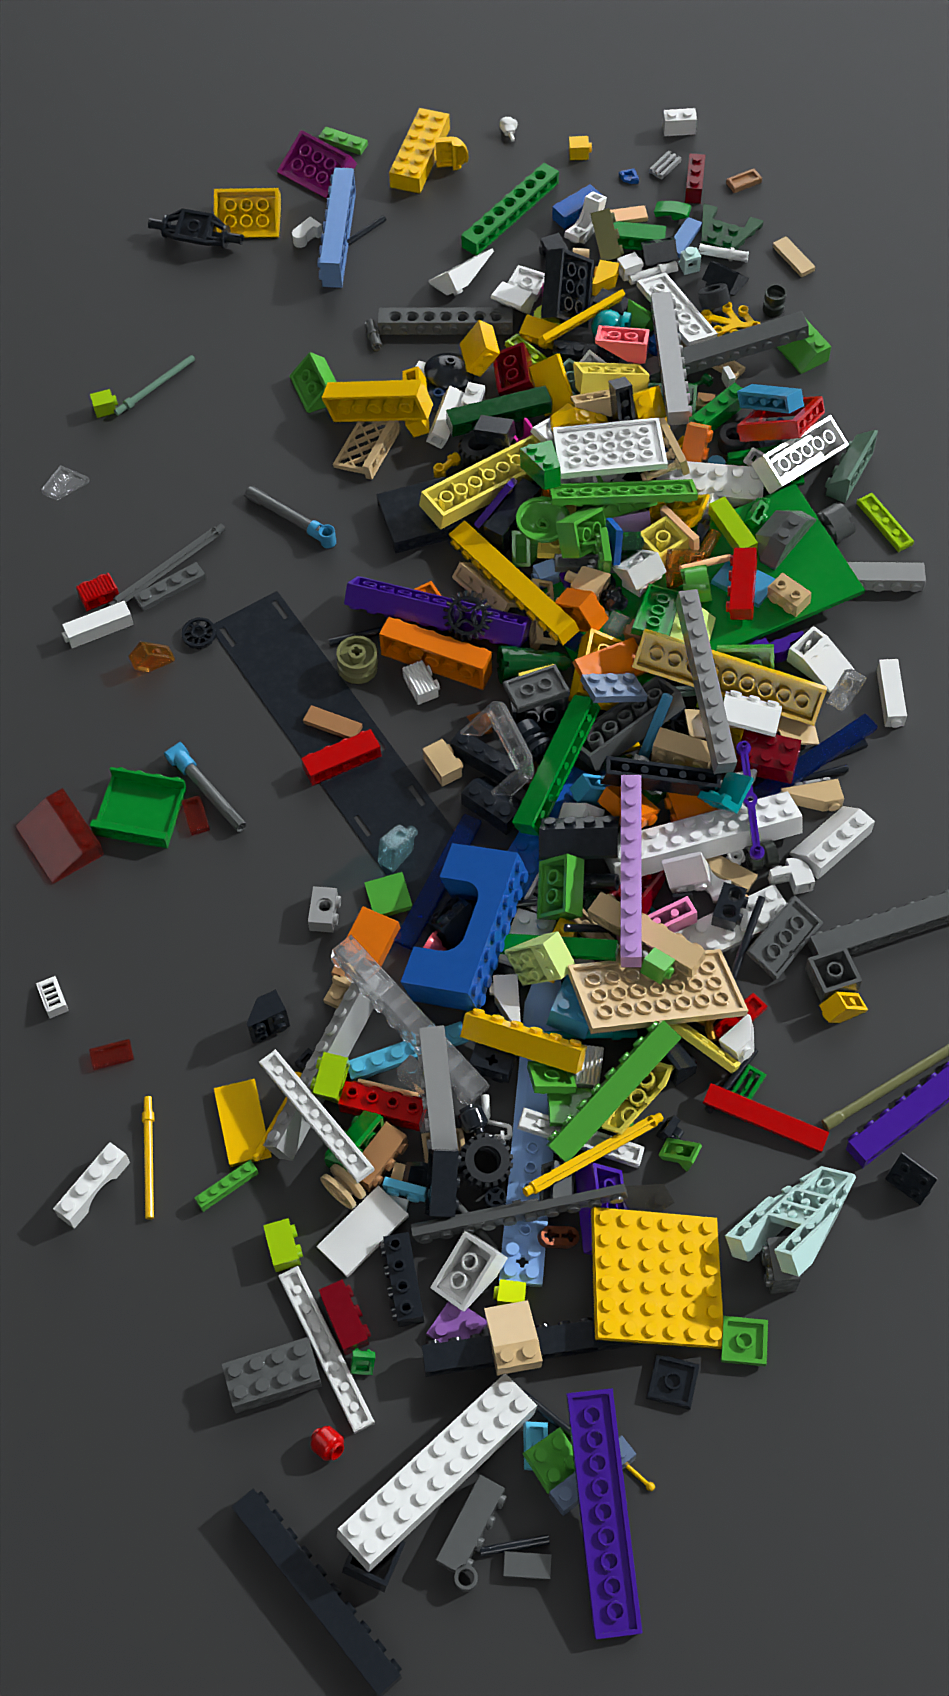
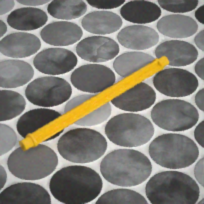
(592, 1155)

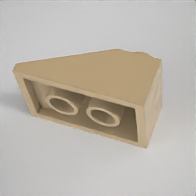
(513, 1338)

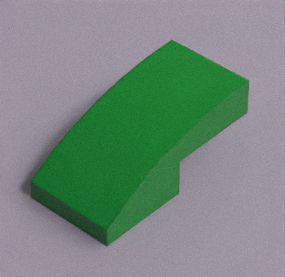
(676, 209)

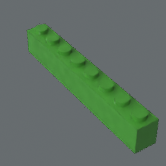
(613, 1091)

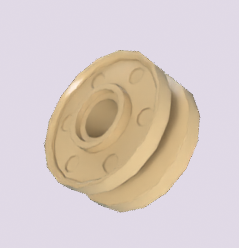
(343, 1186)

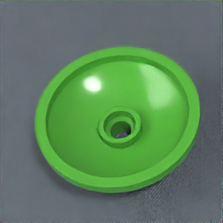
(538, 513)

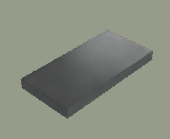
(784, 937)

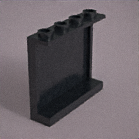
(407, 521)

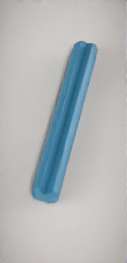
(656, 723)

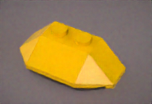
(571, 415)
(689, 513)

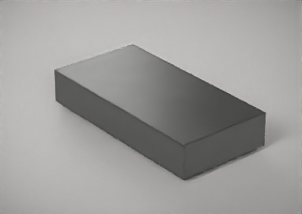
(527, 1565)

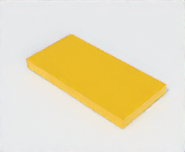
(241, 1121)

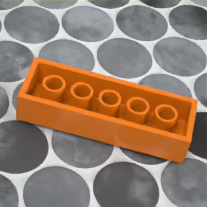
(442, 653)

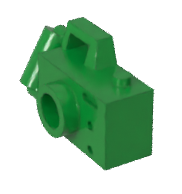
(757, 512)

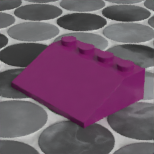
(313, 162)

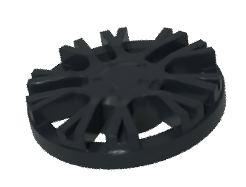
(199, 632)

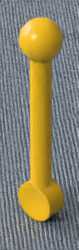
(649, 1485)

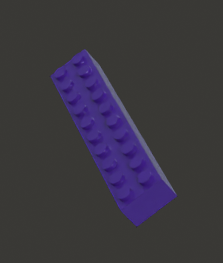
(428, 610)

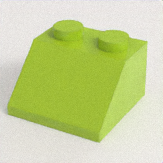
(330, 1076)

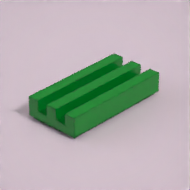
(755, 1072)

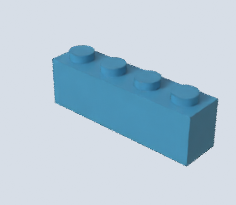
(770, 398)

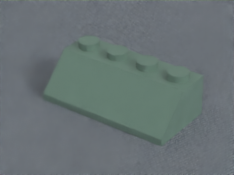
(851, 466)

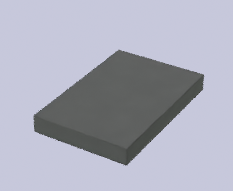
(536, 688)

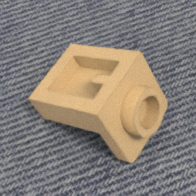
(337, 991)

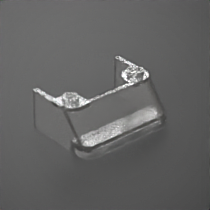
(499, 717)

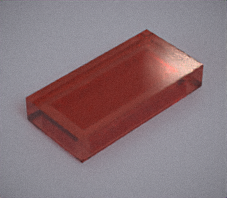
(195, 815)
(111, 1054)

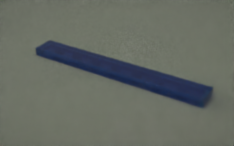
(821, 754)
(434, 887)

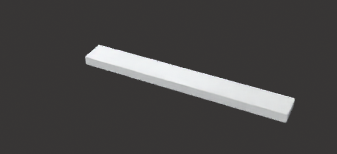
(317, 1116)
(326, 1350)

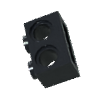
(728, 906)

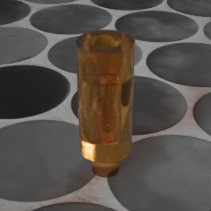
(709, 542)

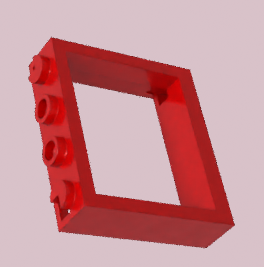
(756, 428)

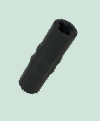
(600, 881)

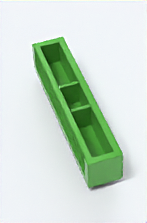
(226, 1185)

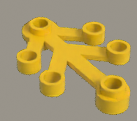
(732, 323)

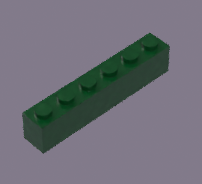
(512, 406)

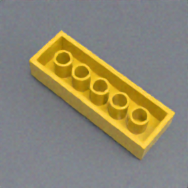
(418, 151)
(377, 400)

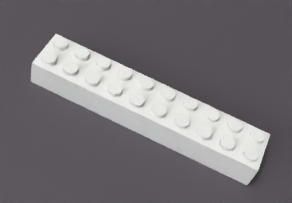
(715, 833)
(435, 1472)

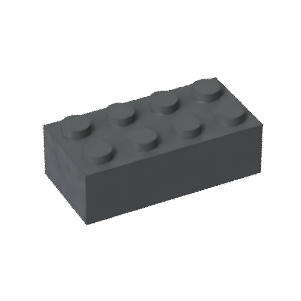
(271, 1375)

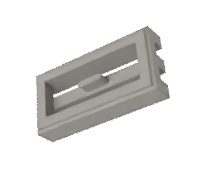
(662, 163)

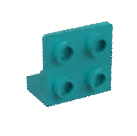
(731, 794)

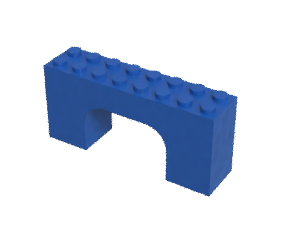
(464, 973)

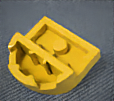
(450, 152)

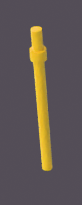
(148, 1119)

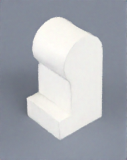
(306, 231)

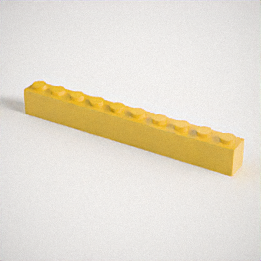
(514, 583)

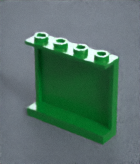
(140, 807)

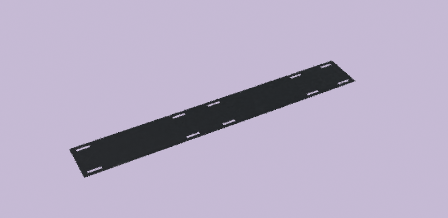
(289, 678)

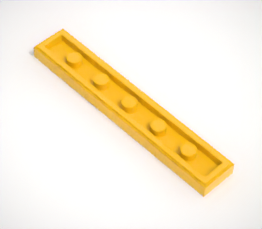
(581, 318)

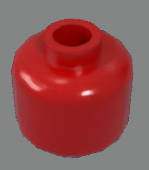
(327, 1443)

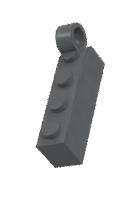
(469, 1529)

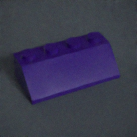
(590, 1178)

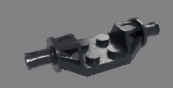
(196, 228)

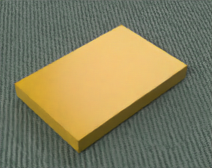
(552, 374)

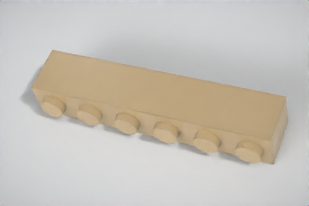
(687, 955)

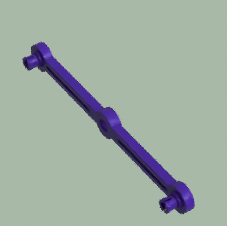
(756, 852)

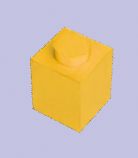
(579, 148)

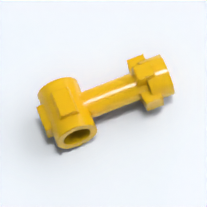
(440, 469)

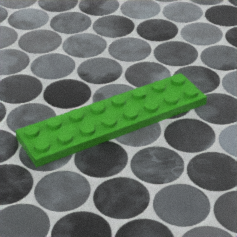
(624, 492)

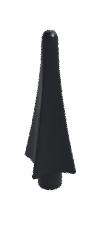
(702, 530)

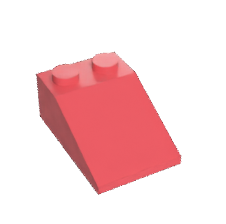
(624, 342)

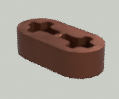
(558, 1232)

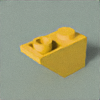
(605, 276)

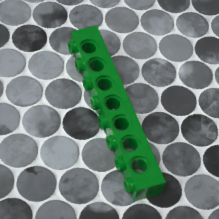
(510, 209)

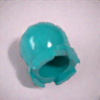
(610, 318)

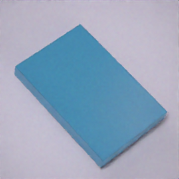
(763, 580)

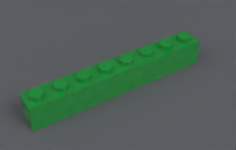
(556, 764)

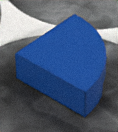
(629, 176)

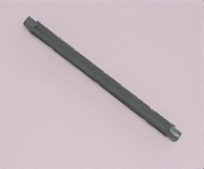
(169, 564)

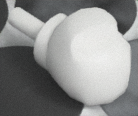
(508, 127)

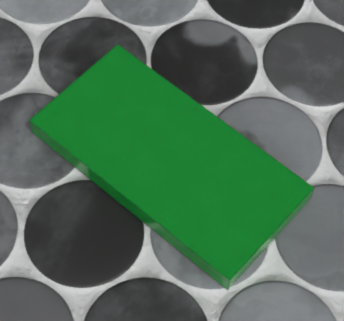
(656, 610)

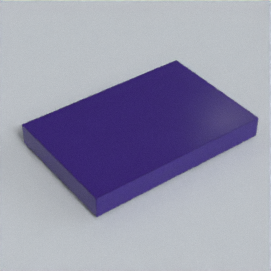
(496, 501)

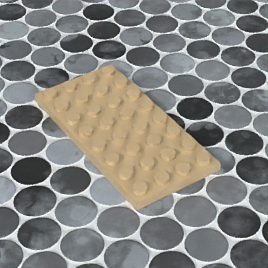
(626, 999)

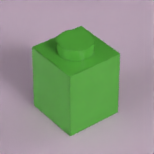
(658, 966)

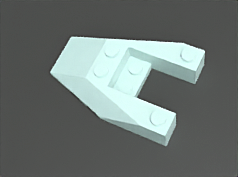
(807, 1207)

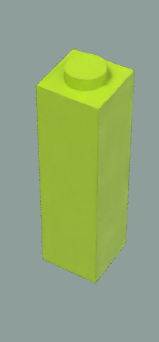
(731, 524)

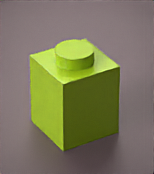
(103, 403)

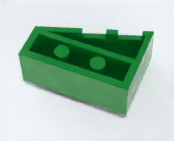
(541, 464)

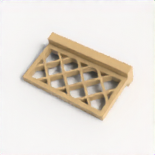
(379, 448)

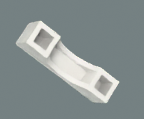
(77, 1200)

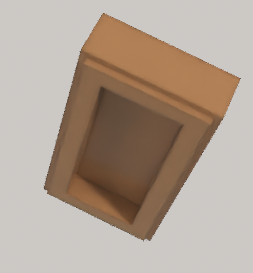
(744, 180)

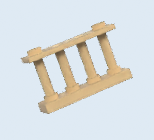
(675, 451)

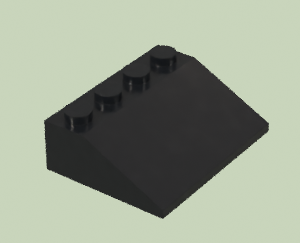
(566, 286)

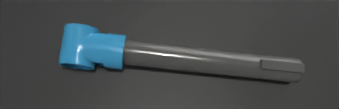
(321, 532)
(179, 756)

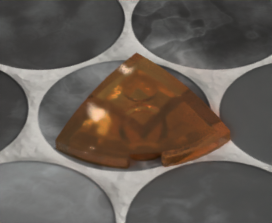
(679, 557)

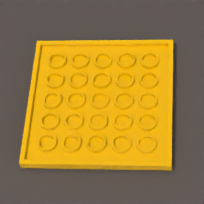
(656, 1278)

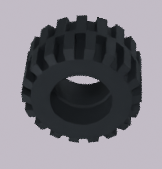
(474, 452)
(497, 1150)

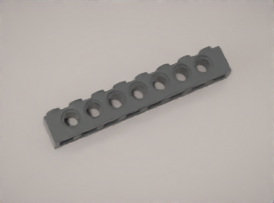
(443, 320)

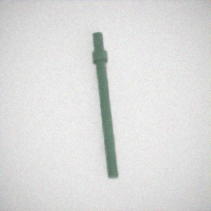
(130, 402)

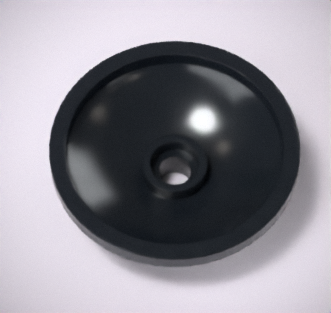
(447, 370)

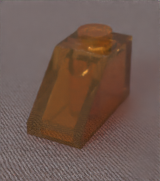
(150, 656)

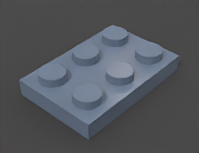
(613, 688)

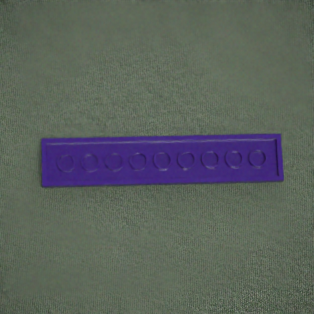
(603, 1514)

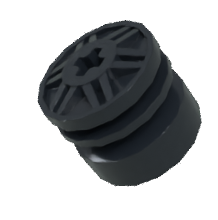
(534, 738)

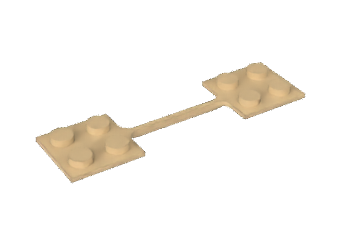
(786, 727)

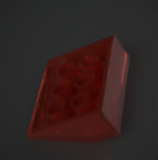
(59, 836)

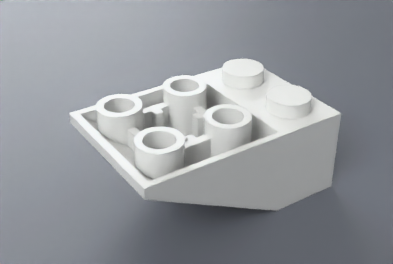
(818, 658)

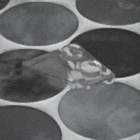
(63, 483)

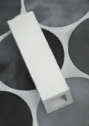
(439, 431)
(97, 624)
(891, 693)

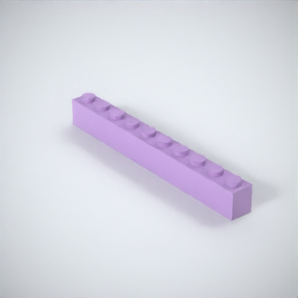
(631, 871)

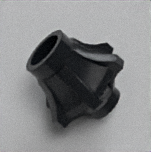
(613, 599)

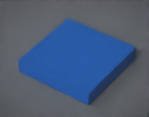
(615, 536)

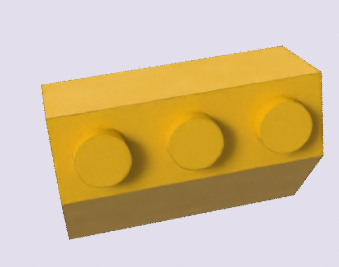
(649, 404)

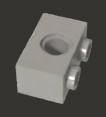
(323, 898)

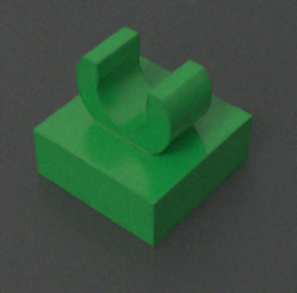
(362, 1362)

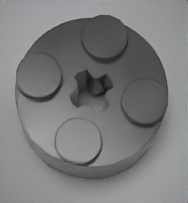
(837, 522)

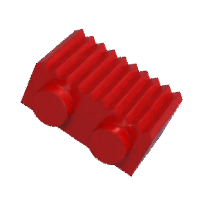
(97, 591)

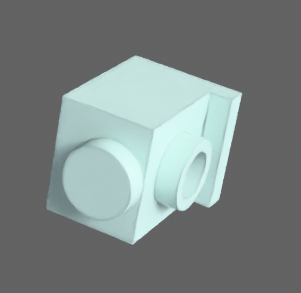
(688, 256)

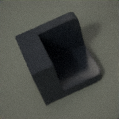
(415, 1173)

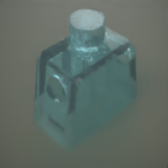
(396, 846)

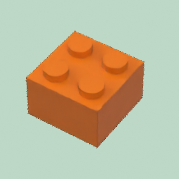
(696, 441)
(583, 608)

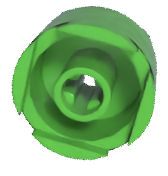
(697, 578)

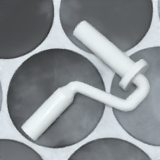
(486, 1108)

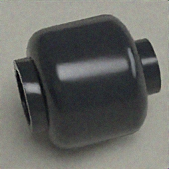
(472, 1119)

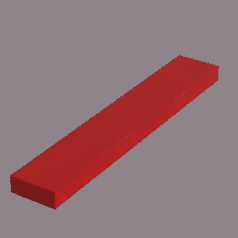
(766, 1118)

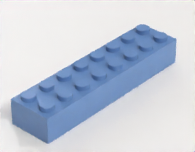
(337, 227)

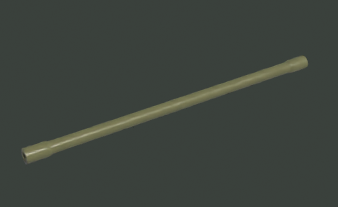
(839, 1116)

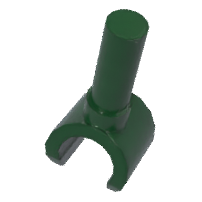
(705, 379)

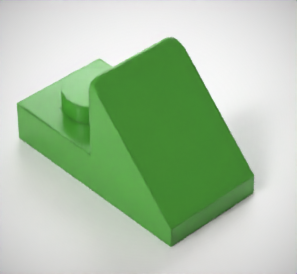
(680, 1152)

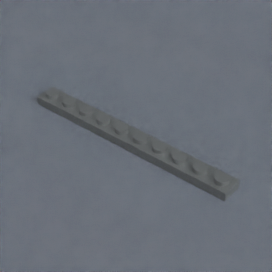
(527, 1212)

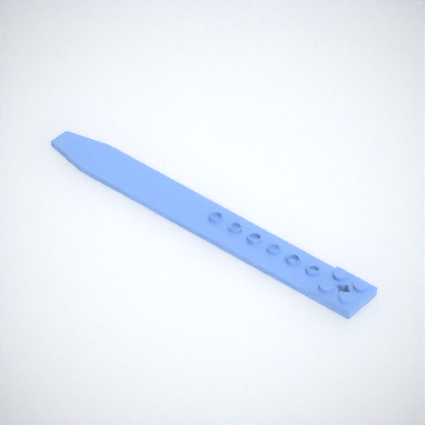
(528, 1153)

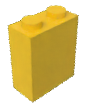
(479, 348)

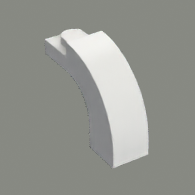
(583, 228)

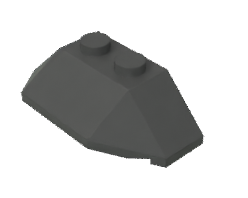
(781, 535)

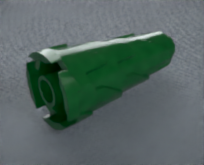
(517, 660)

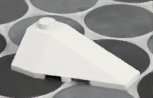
(460, 275)

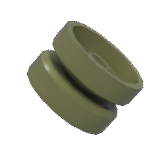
(357, 659)

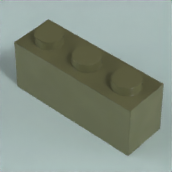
(606, 235)

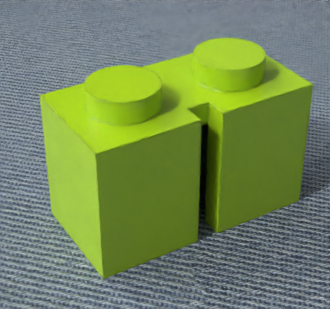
(282, 1246)

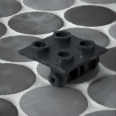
(911, 1178)

